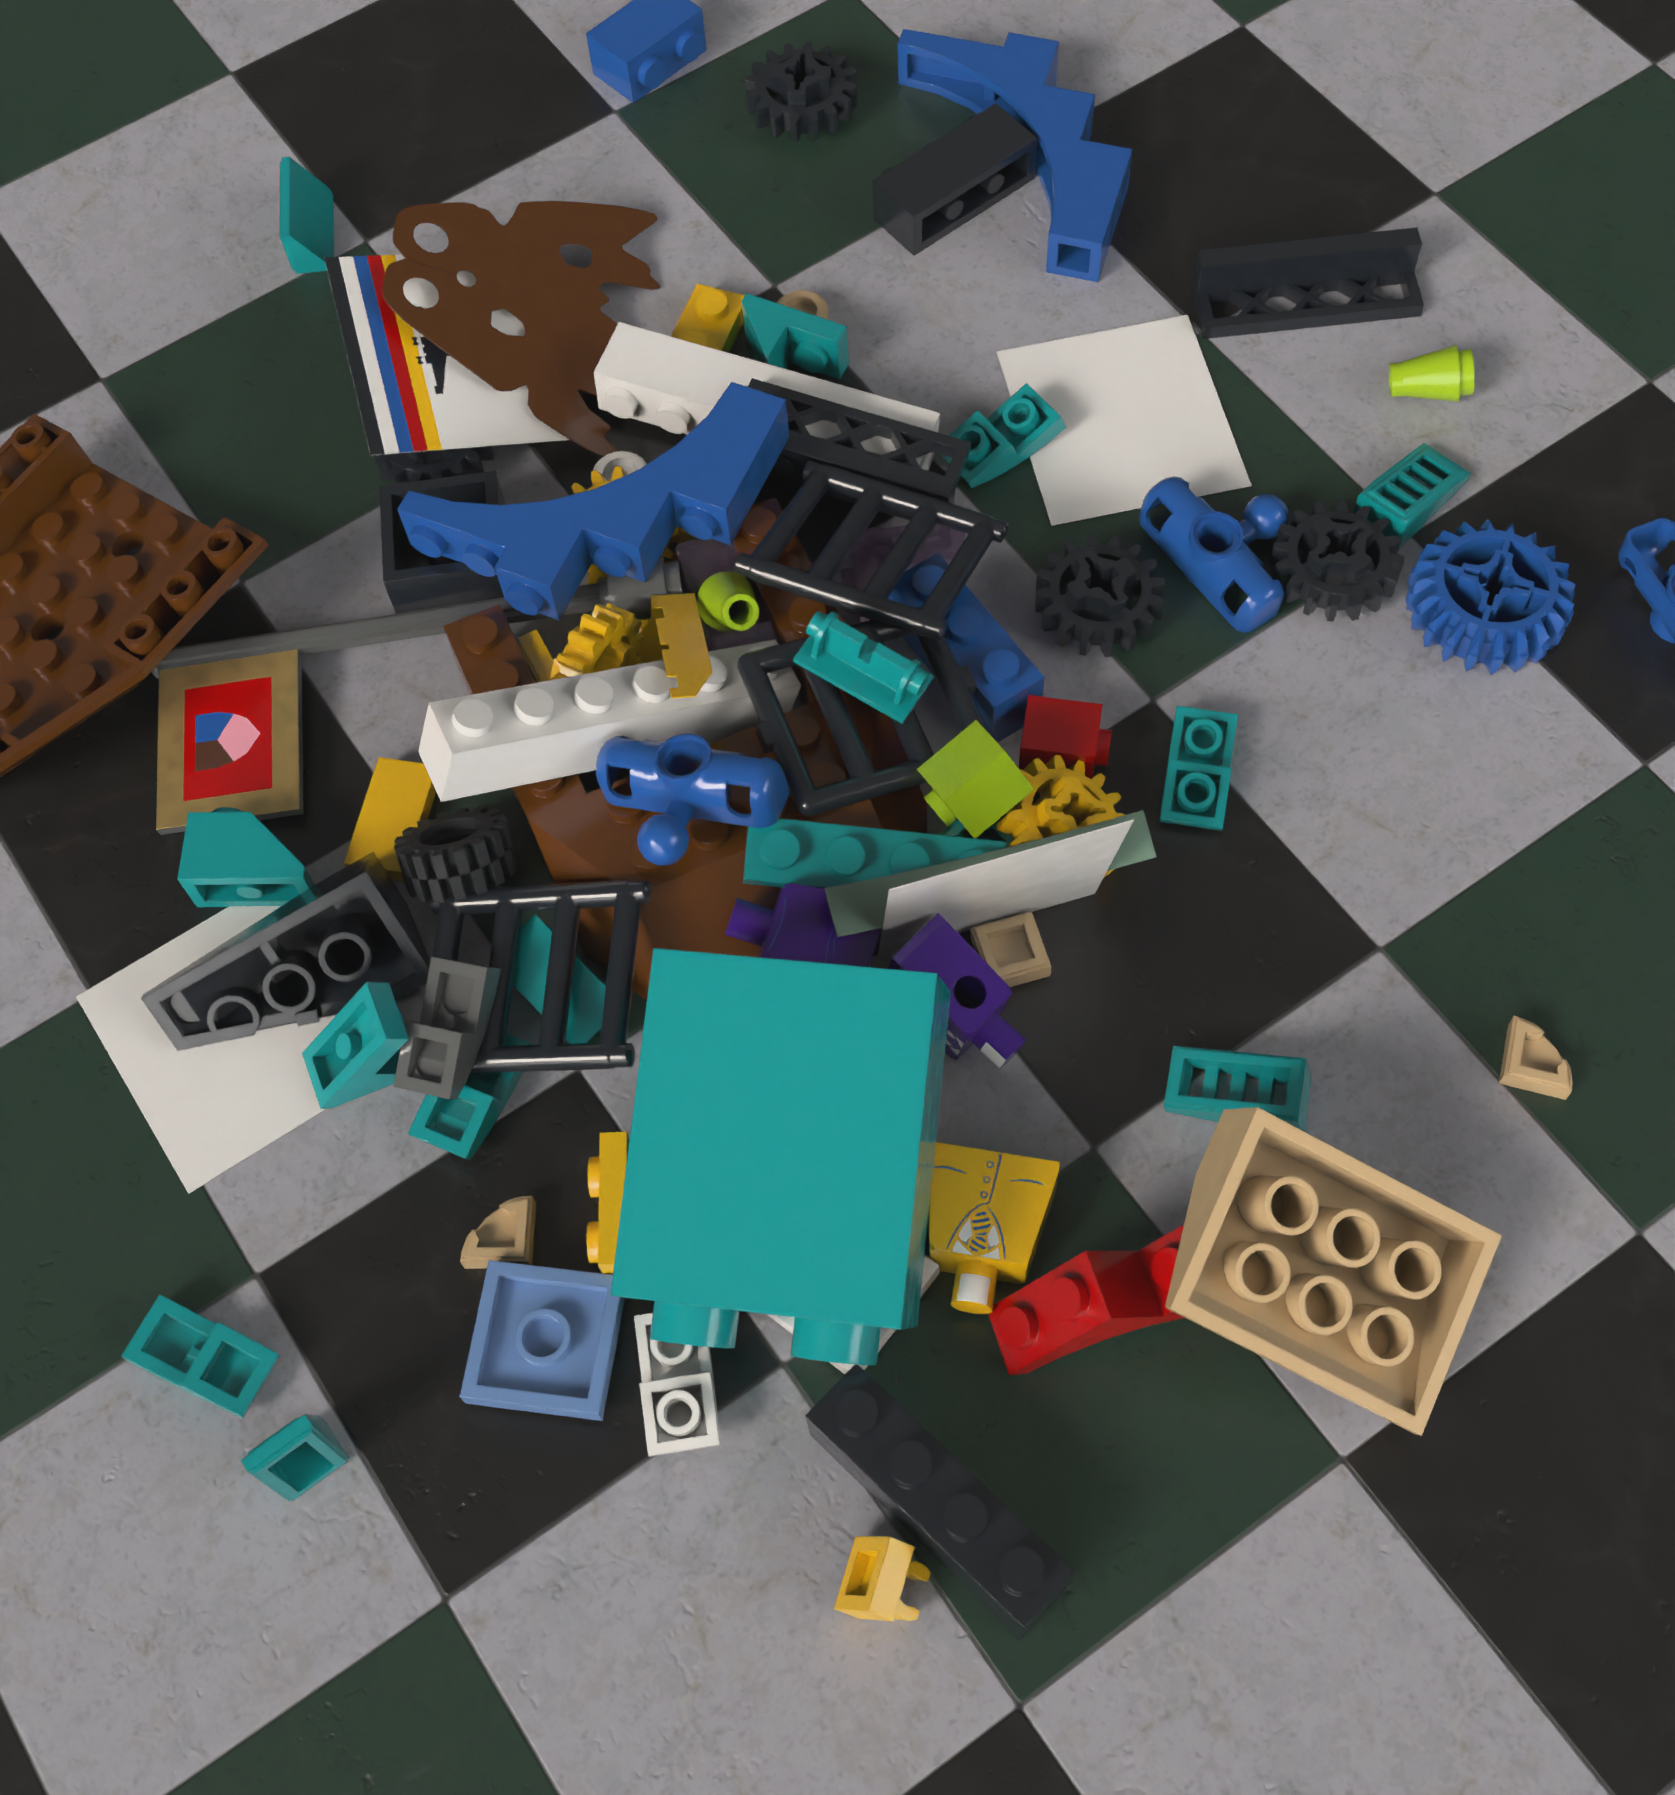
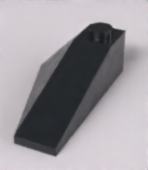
(297, 962)

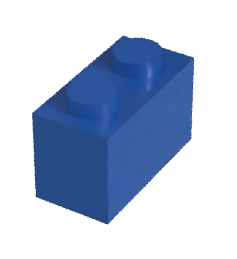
(646, 44)

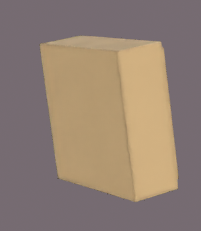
(1012, 948)

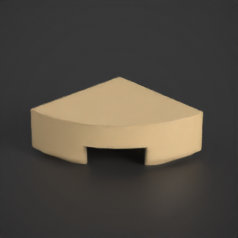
(1533, 1061)
(502, 1236)

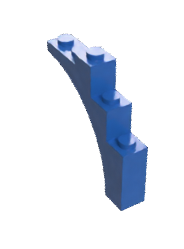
(1079, 177)
(620, 527)

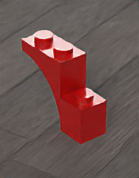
(1085, 1303)

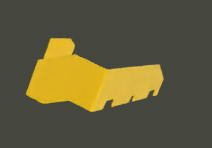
(679, 640)

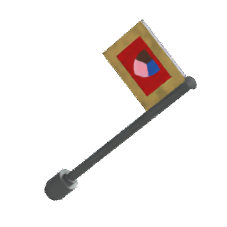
(237, 702)

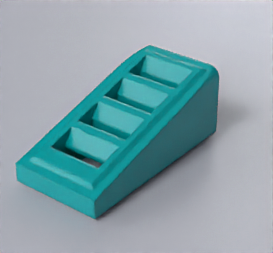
(1418, 512)
(1241, 1065)
(296, 1456)

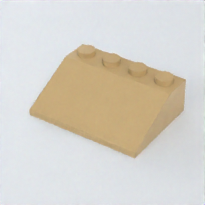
(1327, 1266)

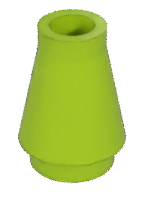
(1434, 376)
(719, 594)

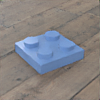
(543, 1341)

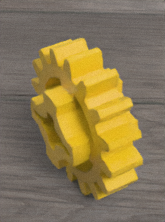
(600, 643)
(1065, 802)

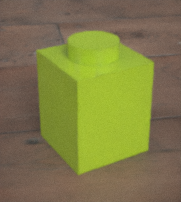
(973, 780)

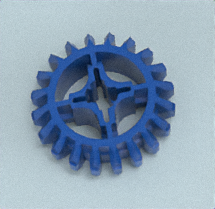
(1527, 597)

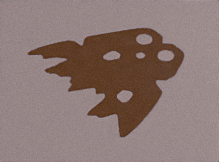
(525, 274)

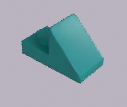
(788, 336)
(357, 1048)

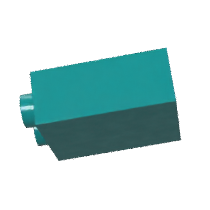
(782, 1150)

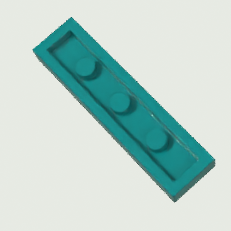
(843, 854)

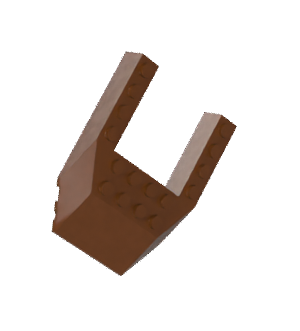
(596, 841)

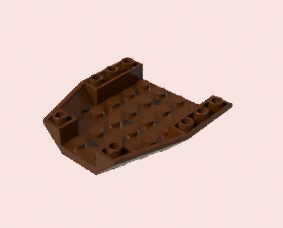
(69, 569)

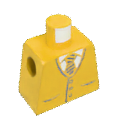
(987, 1219)

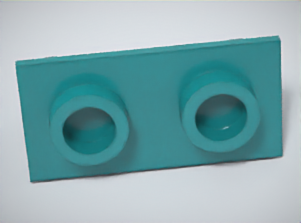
(862, 666)

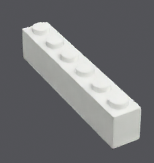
(680, 382)
(562, 723)

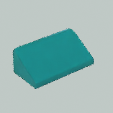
(305, 218)

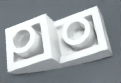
(675, 1393)

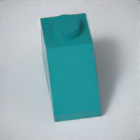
(237, 862)

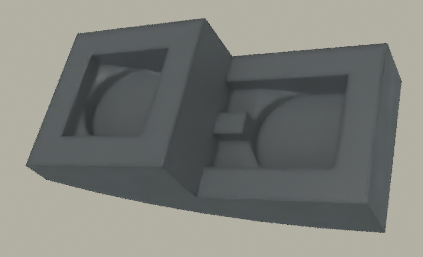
(450, 1028)

